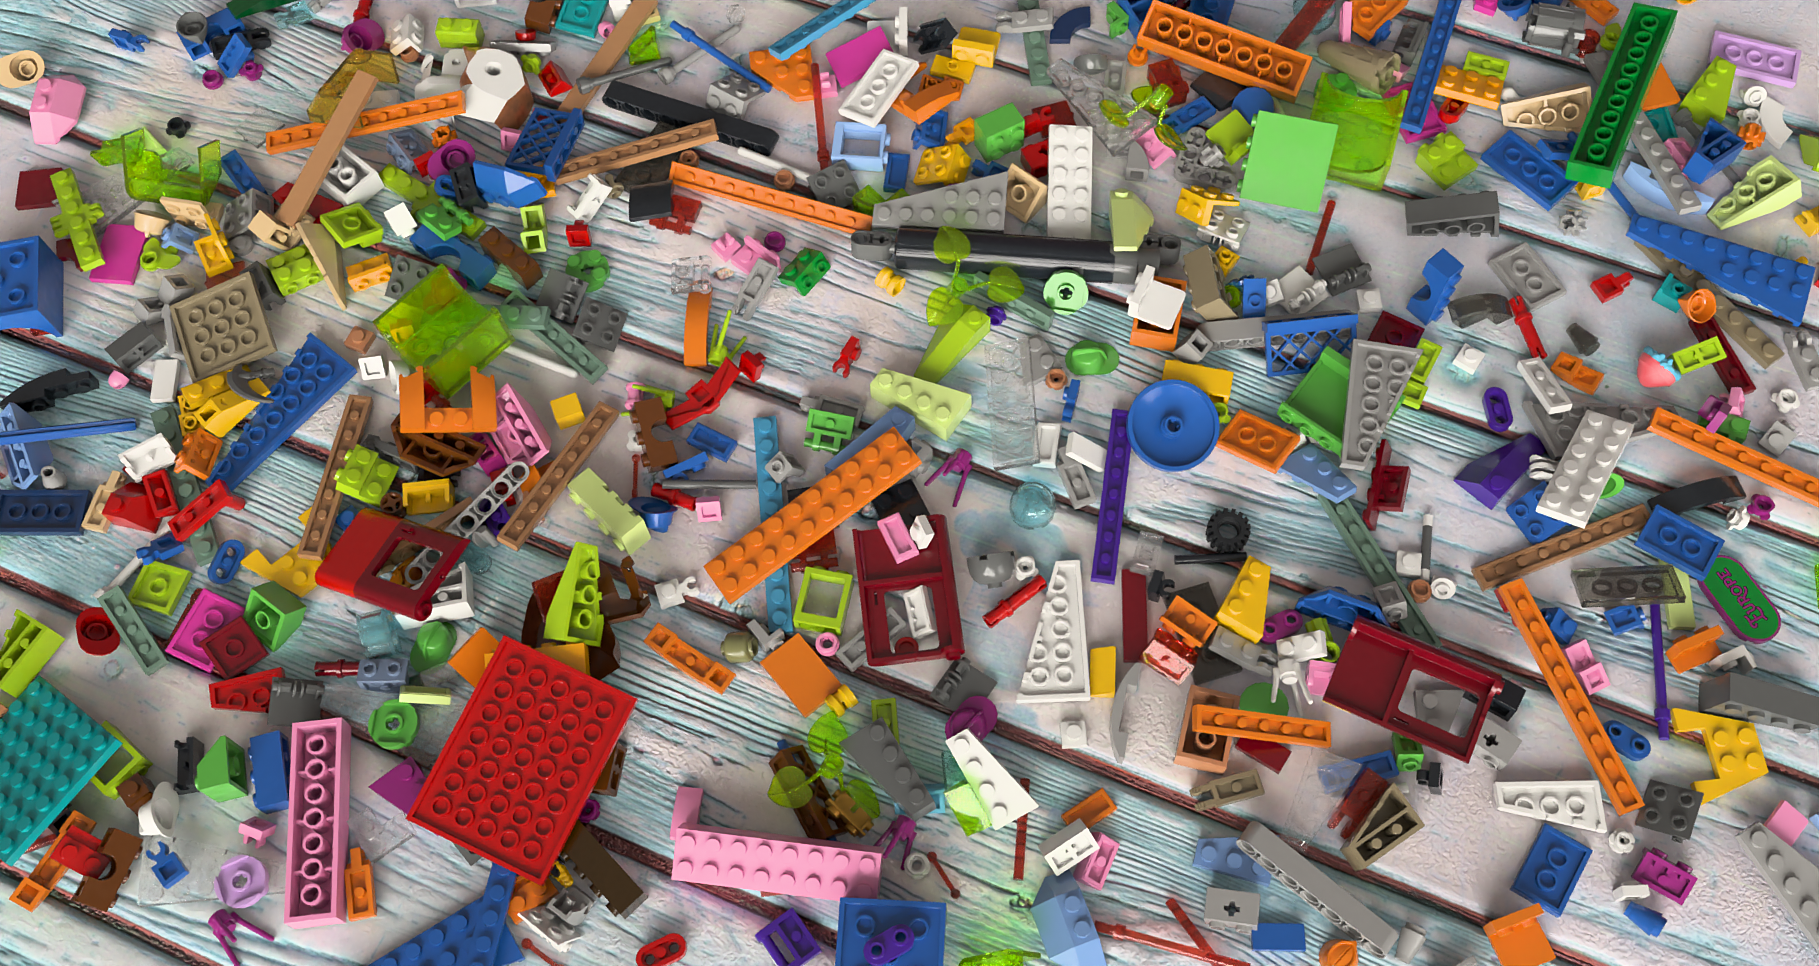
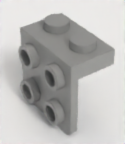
(732, 95)

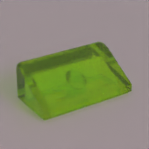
(967, 808)

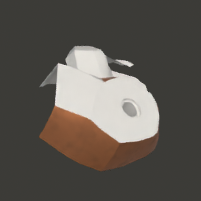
(491, 83)

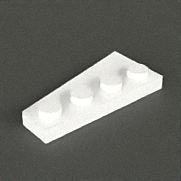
(994, 786)
(1560, 802)

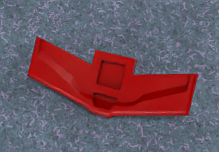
(703, 397)

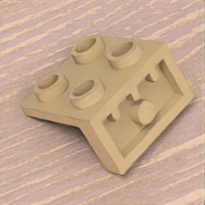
(192, 212)

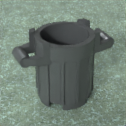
(1555, 27)

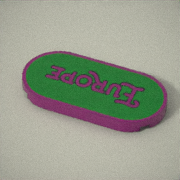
(1740, 601)

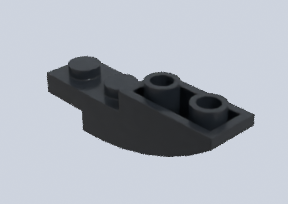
(43, 391)

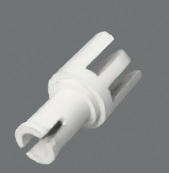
(1542, 468)

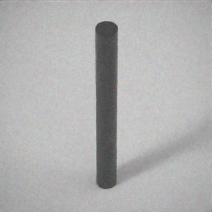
(708, 484)

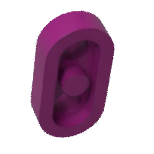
(1281, 627)

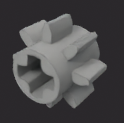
(1212, 155)
(1567, 225)

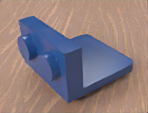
(1532, 524)

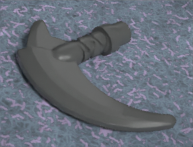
(239, 378)

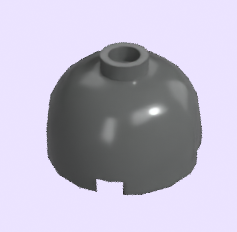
(992, 568)

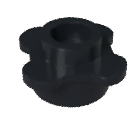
(177, 127)

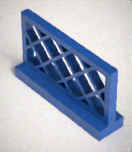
(561, 145)
(1302, 325)

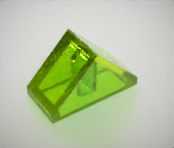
(645, 48)

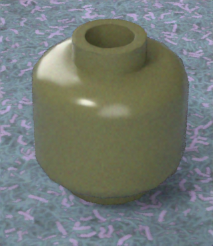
(739, 647)

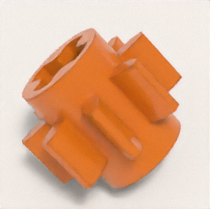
(1752, 135)
(442, 136)

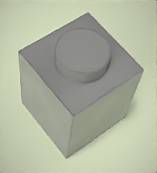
(1192, 347)

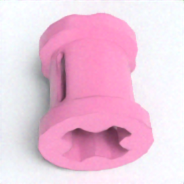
(634, 395)

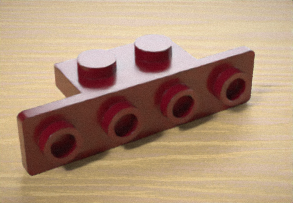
(1387, 488)

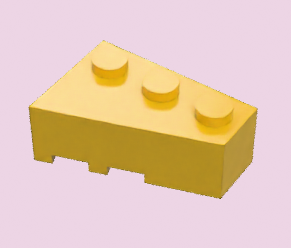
(1246, 601)

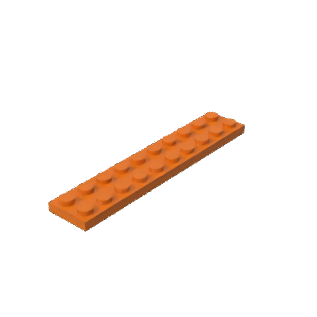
(812, 515)

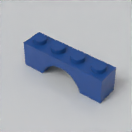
(473, 266)
(1442, 275)

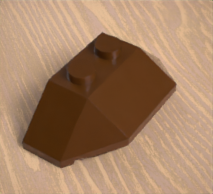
(437, 451)

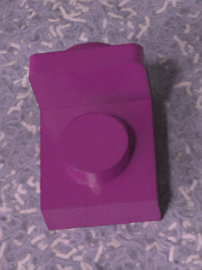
(1715, 412)

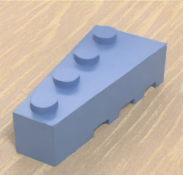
(895, 417)

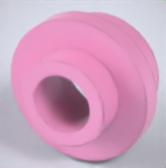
(827, 637)

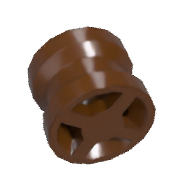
(390, 501)

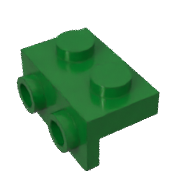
(805, 270)

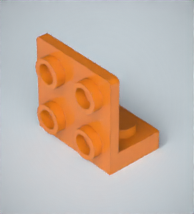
(470, 658)
(1519, 938)

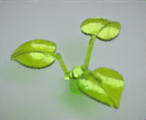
(1151, 102)
(944, 303)
(789, 783)

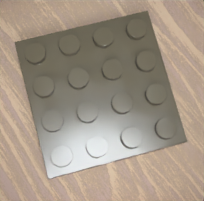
(223, 327)

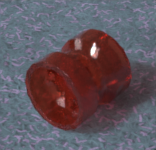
(1589, 43)

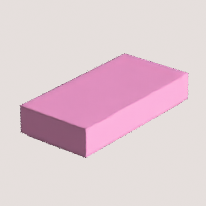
(1345, 22)
(897, 538)

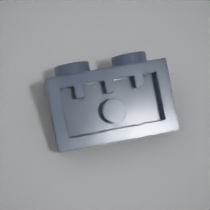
(405, 147)
(383, 674)

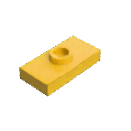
(952, 68)

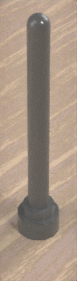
(586, 84)
(1684, 119)

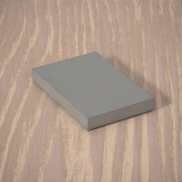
(1527, 277)

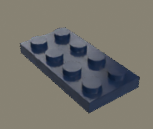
(43, 512)

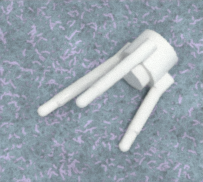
(1288, 672)

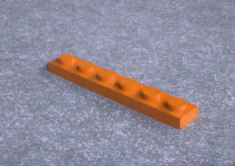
(1261, 726)

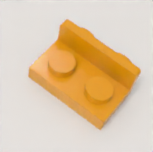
(369, 272)

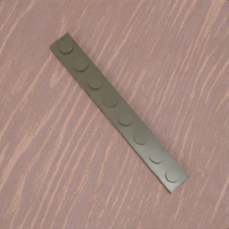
(1727, 315)

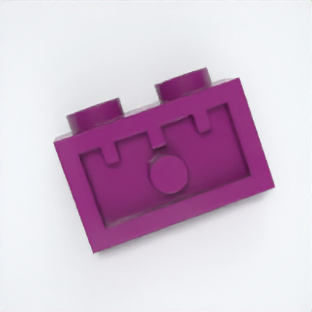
(1664, 876)

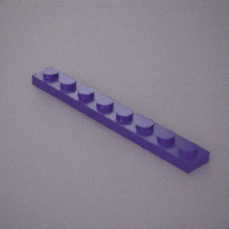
(1112, 501)

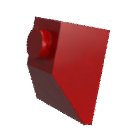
(131, 508)

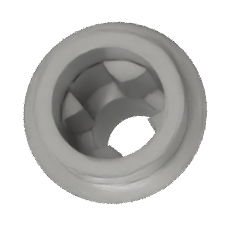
(53, 478)
(1409, 942)

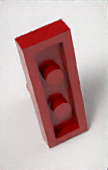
(203, 509)

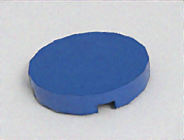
(1252, 100)

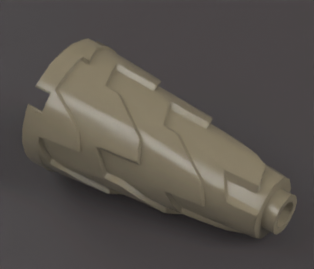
(1362, 64)

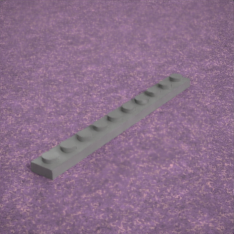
(1653, 150)

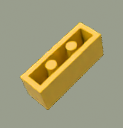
(1212, 381)

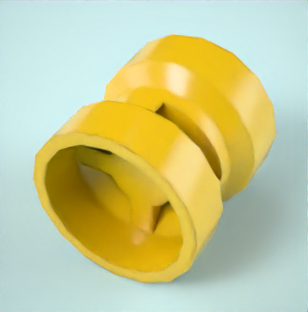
(890, 281)
(841, 700)

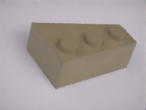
(1207, 285)
(1382, 829)

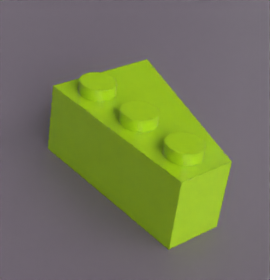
(25, 652)

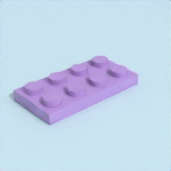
(1757, 58)

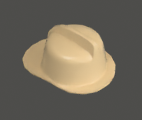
(21, 69)
(150, 222)

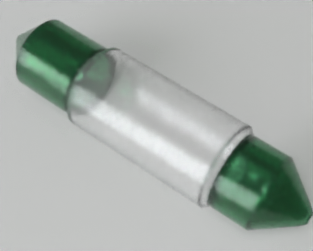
(434, 675)

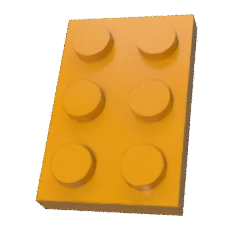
(1469, 87)

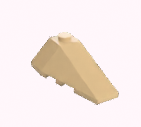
(1551, 110)
(326, 256)

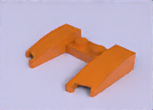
(927, 102)
(417, 419)

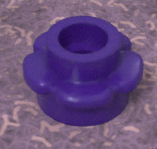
(996, 315)

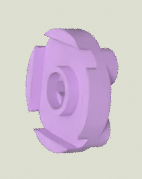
(255, 887)

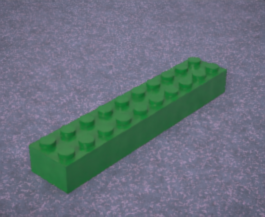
(1621, 95)

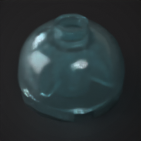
(1032, 505)

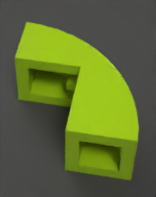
(535, 231)

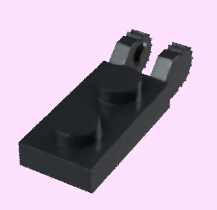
(257, 39)

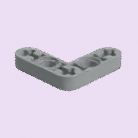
(1194, 169)

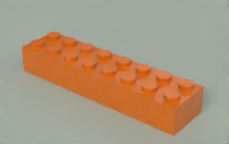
(1224, 51)

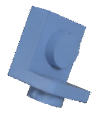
(180, 238)

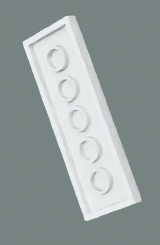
(1069, 181)
(1585, 468)

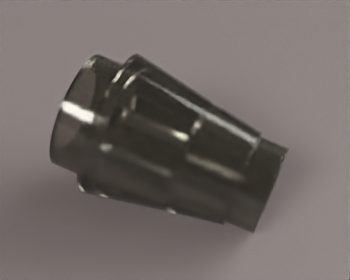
(1582, 339)

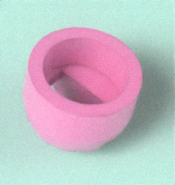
(605, 25)
(117, 380)

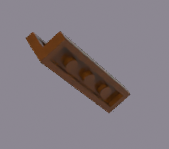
(811, 815)

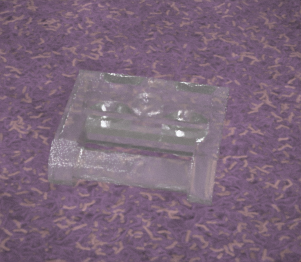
(684, 275)

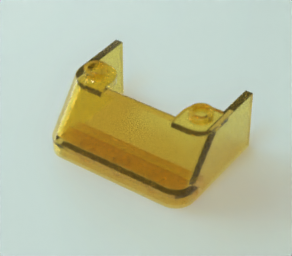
(330, 94)

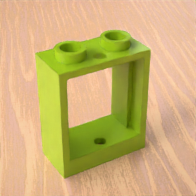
(817, 622)
(138, 764)

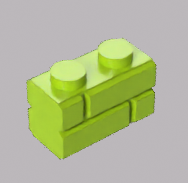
(459, 32)

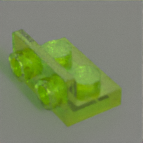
(109, 153)

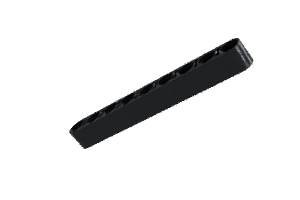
(682, 114)

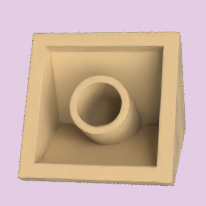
(1024, 194)

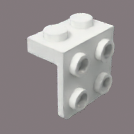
(1154, 300)

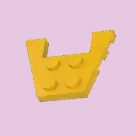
(289, 571)
(1730, 747)

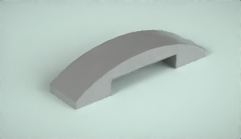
(1117, 738)

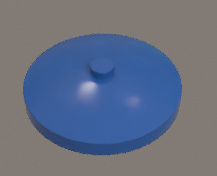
(1172, 425)

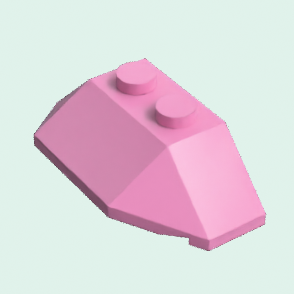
(55, 107)
(519, 429)

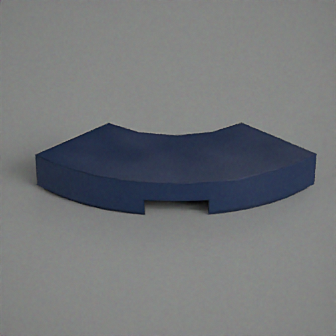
(1069, 24)

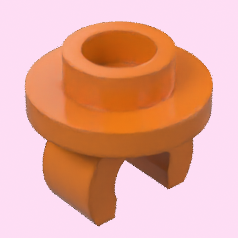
(1137, 56)

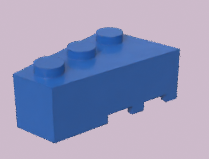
(1137, 12)
(1712, 152)

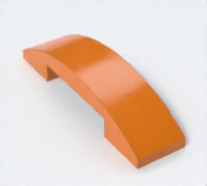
(697, 328)
(688, 659)
(48, 871)

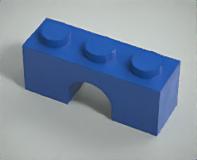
(219, 24)

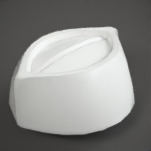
(396, 368)

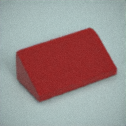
(554, 79)
(161, 493)

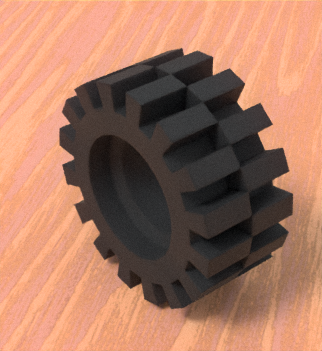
(1222, 543)

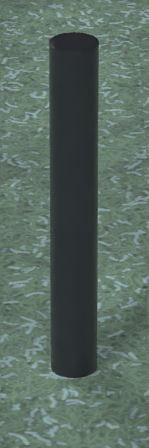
(1210, 558)

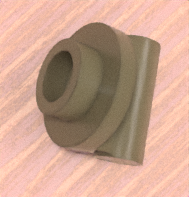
(617, 187)

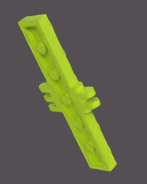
(422, 196)
(77, 219)

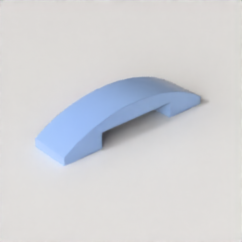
(1639, 180)

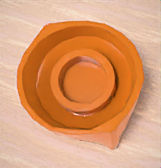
(1698, 305)
(1339, 953)

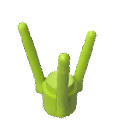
(718, 351)
(667, 396)

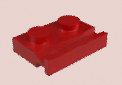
(79, 852)

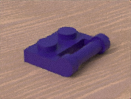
(795, 937)

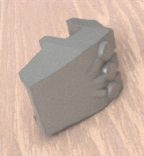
(572, 905)

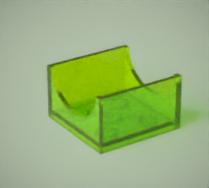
(1364, 133)
(443, 331)

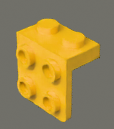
(976, 46)
(942, 164)
(1197, 203)
(212, 249)

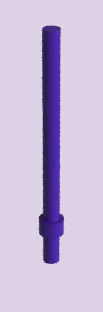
(1661, 713)

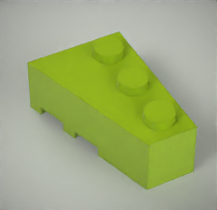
(1710, 93)

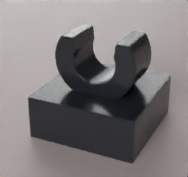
(1157, 586)
(1432, 778)

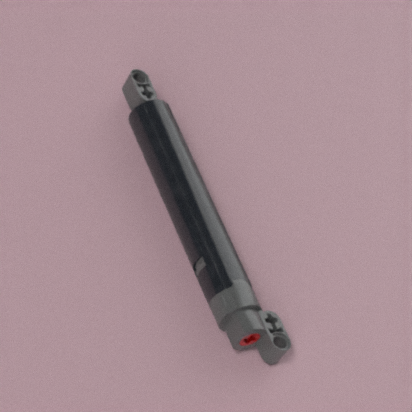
(1024, 254)

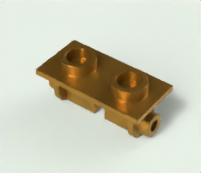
(855, 821)

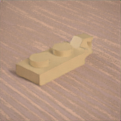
(94, 519)

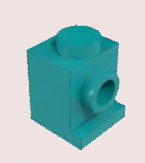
(1670, 292)

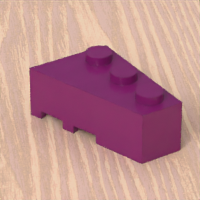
(401, 784)

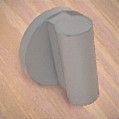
(483, 537)

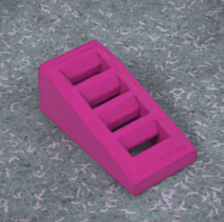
(492, 462)

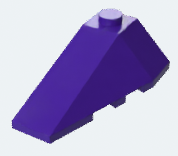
(1497, 472)

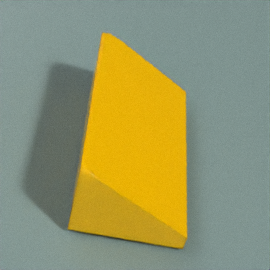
(1102, 672)

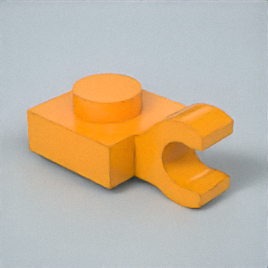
(962, 133)

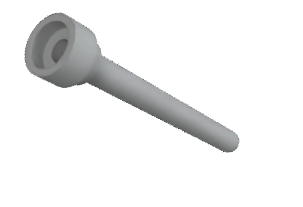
(668, 73)

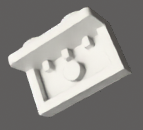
(406, 33)

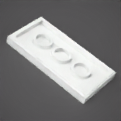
(878, 88)

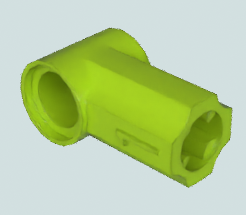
(1332, 648)

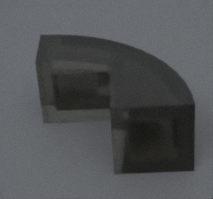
(1477, 307)

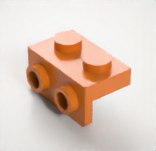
(1188, 622)
(1695, 650)

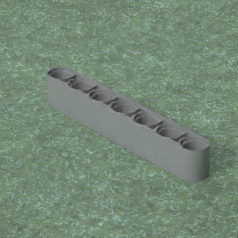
(1249, 333)
(473, 511)
(1317, 889)

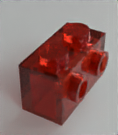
(1170, 75)

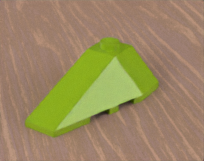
(575, 607)

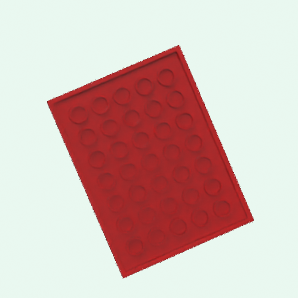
(522, 760)

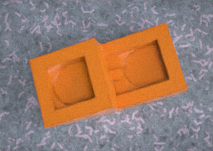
(1574, 373)

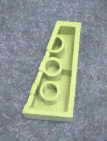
(932, 405)
(609, 511)

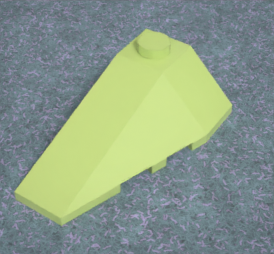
(1762, 191)
(1128, 219)

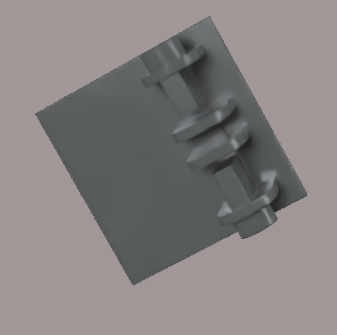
(834, 185)
(1342, 269)
(406, 275)
(562, 295)
(599, 324)
(961, 683)
(294, 701)
(1670, 810)

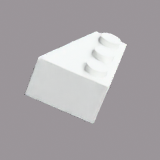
(451, 600)

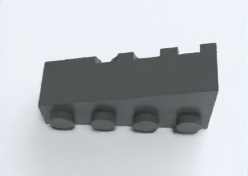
(1454, 215)
(1759, 702)
(884, 761)

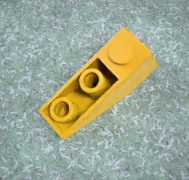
(228, 409)

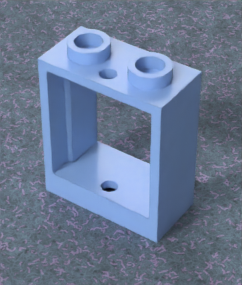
(860, 131)

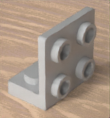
(243, 209)

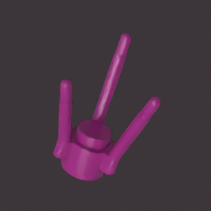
(957, 462)
(900, 830)
(224, 925)

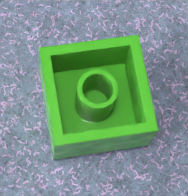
(999, 132)

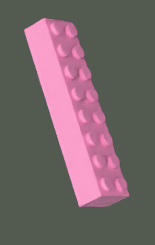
(318, 823)
(776, 863)

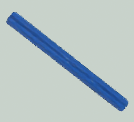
(67, 431)

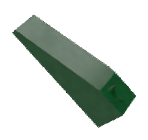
(245, 8)

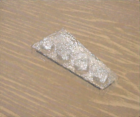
(1318, 792)

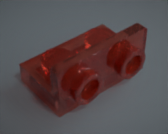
(1169, 657)

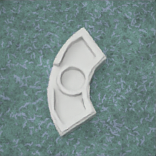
(1772, 122)

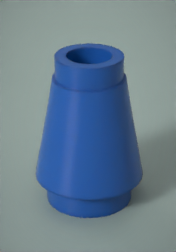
(1645, 918)

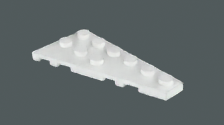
(1059, 650)

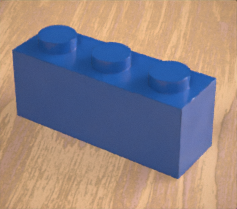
(270, 771)

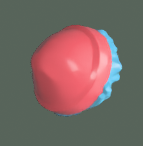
(1655, 369)

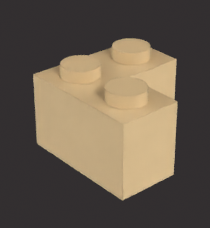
(275, 232)

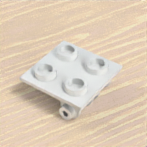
(1226, 228)
(1302, 291)
(551, 927)

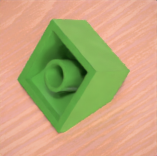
(273, 614)
(223, 771)

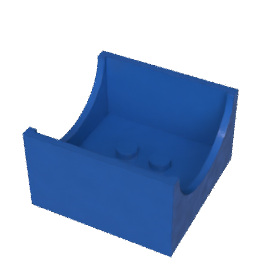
(31, 286)
(866, 918)

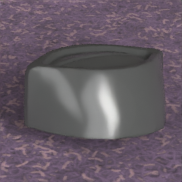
(193, 27)
(1091, 63)

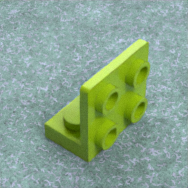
(1232, 136)

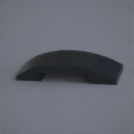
(1700, 494)

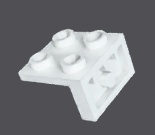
(895, 31)

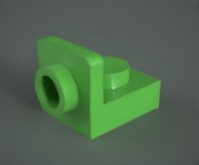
(1117, 19)
(1408, 753)

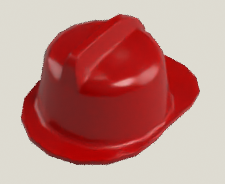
(96, 632)

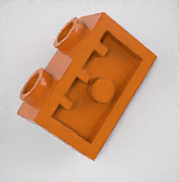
(198, 453)

